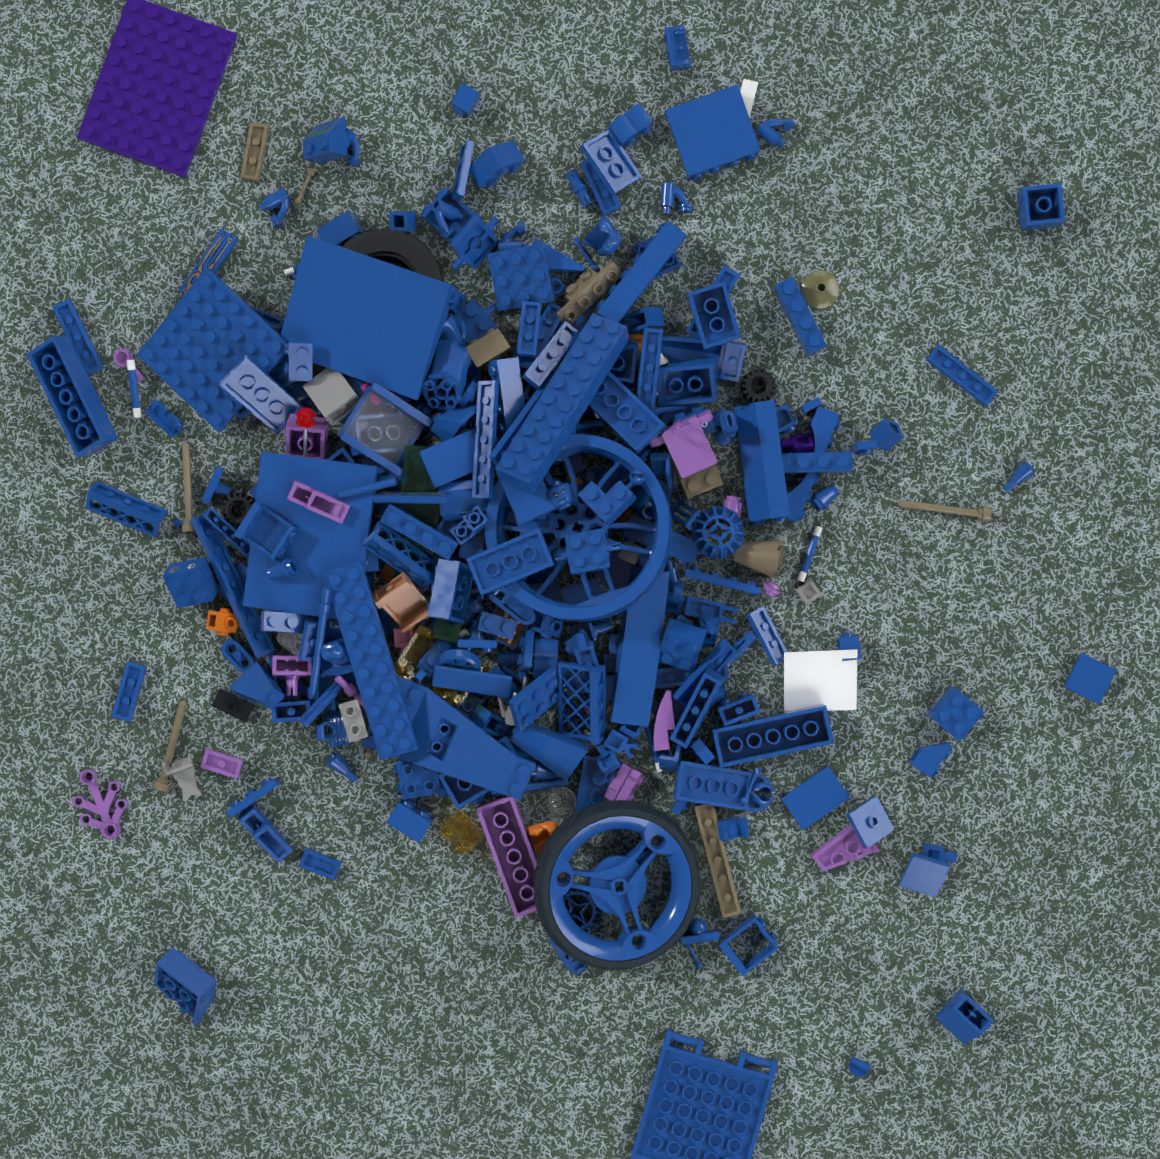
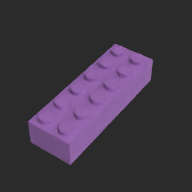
(511, 851)

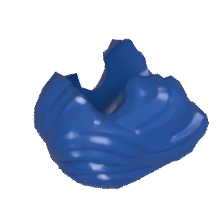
(603, 237)

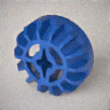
(700, 536)

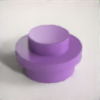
(771, 588)

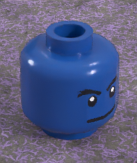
(560, 495)

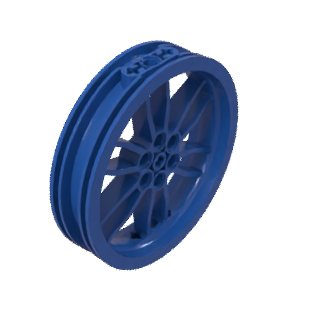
(615, 600)

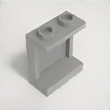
(331, 395)
(354, 720)

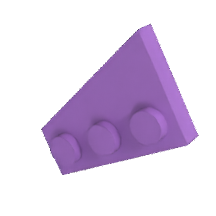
(841, 849)

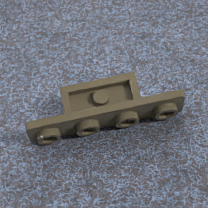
(587, 290)

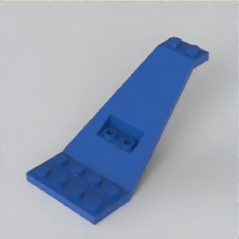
(464, 747)

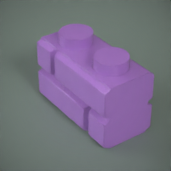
(623, 783)

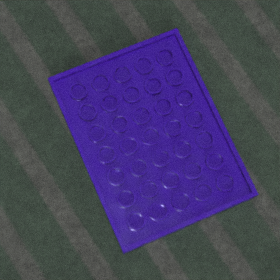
(157, 86)

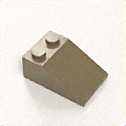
(699, 482)

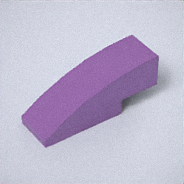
(318, 501)
(663, 721)

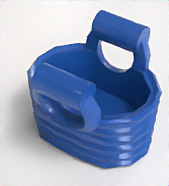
(338, 734)

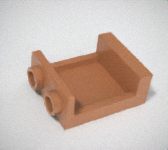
(402, 601)

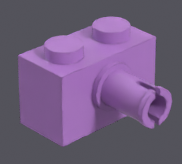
(291, 669)

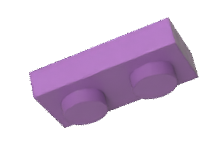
(222, 763)

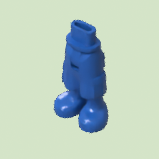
(728, 423)

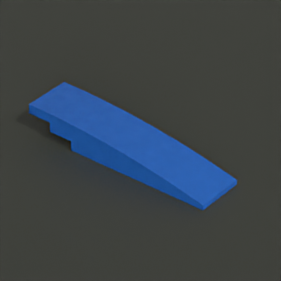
(639, 654)

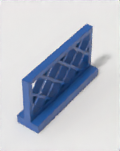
(596, 706)

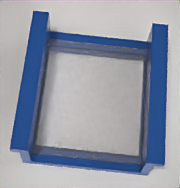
(382, 427)

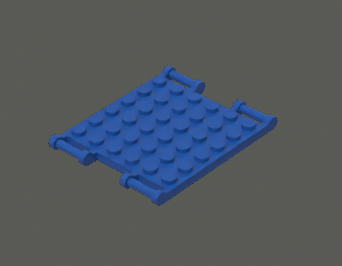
(702, 1104)

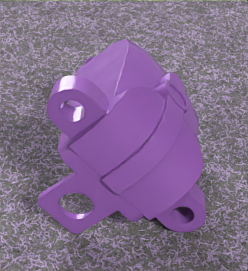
(688, 444)

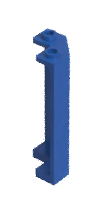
(761, 462)

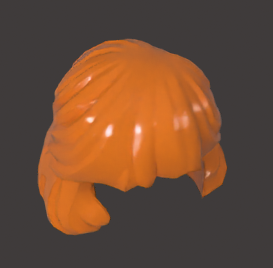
(540, 833)

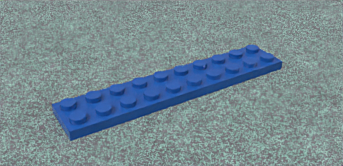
(371, 660)

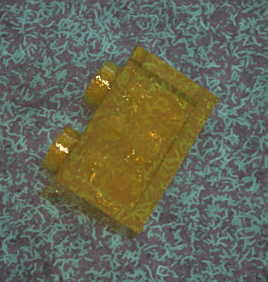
(460, 833)

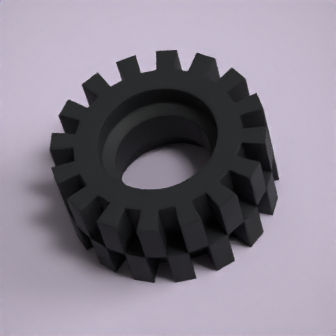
(755, 375)
(229, 504)

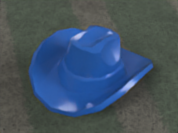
(334, 654)

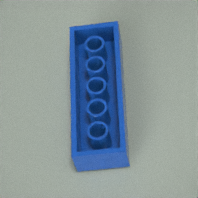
(72, 396)
(772, 735)

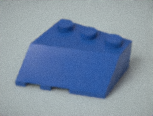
(185, 983)

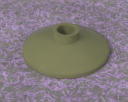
(818, 298)

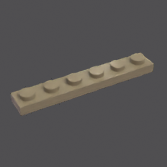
(717, 860)

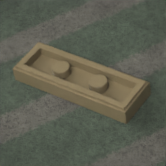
(254, 151)

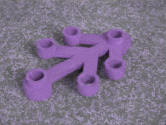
(101, 806)

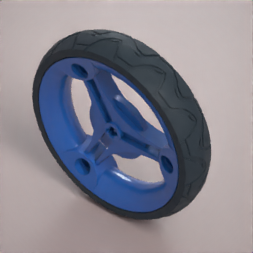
(670, 925)

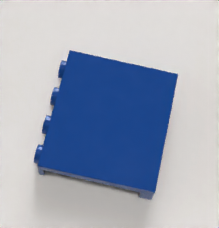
(712, 132)

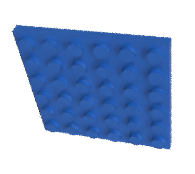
(205, 341)

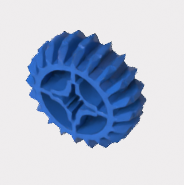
(583, 904)

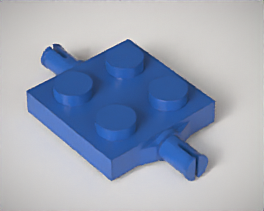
(474, 242)
(476, 319)
(587, 551)

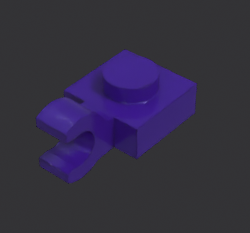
(799, 443)

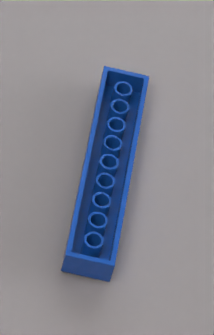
(562, 403)

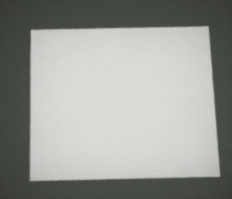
(820, 679)

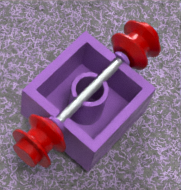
(307, 435)

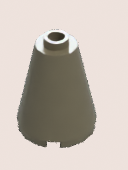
(761, 556)

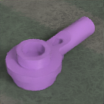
(120, 358)

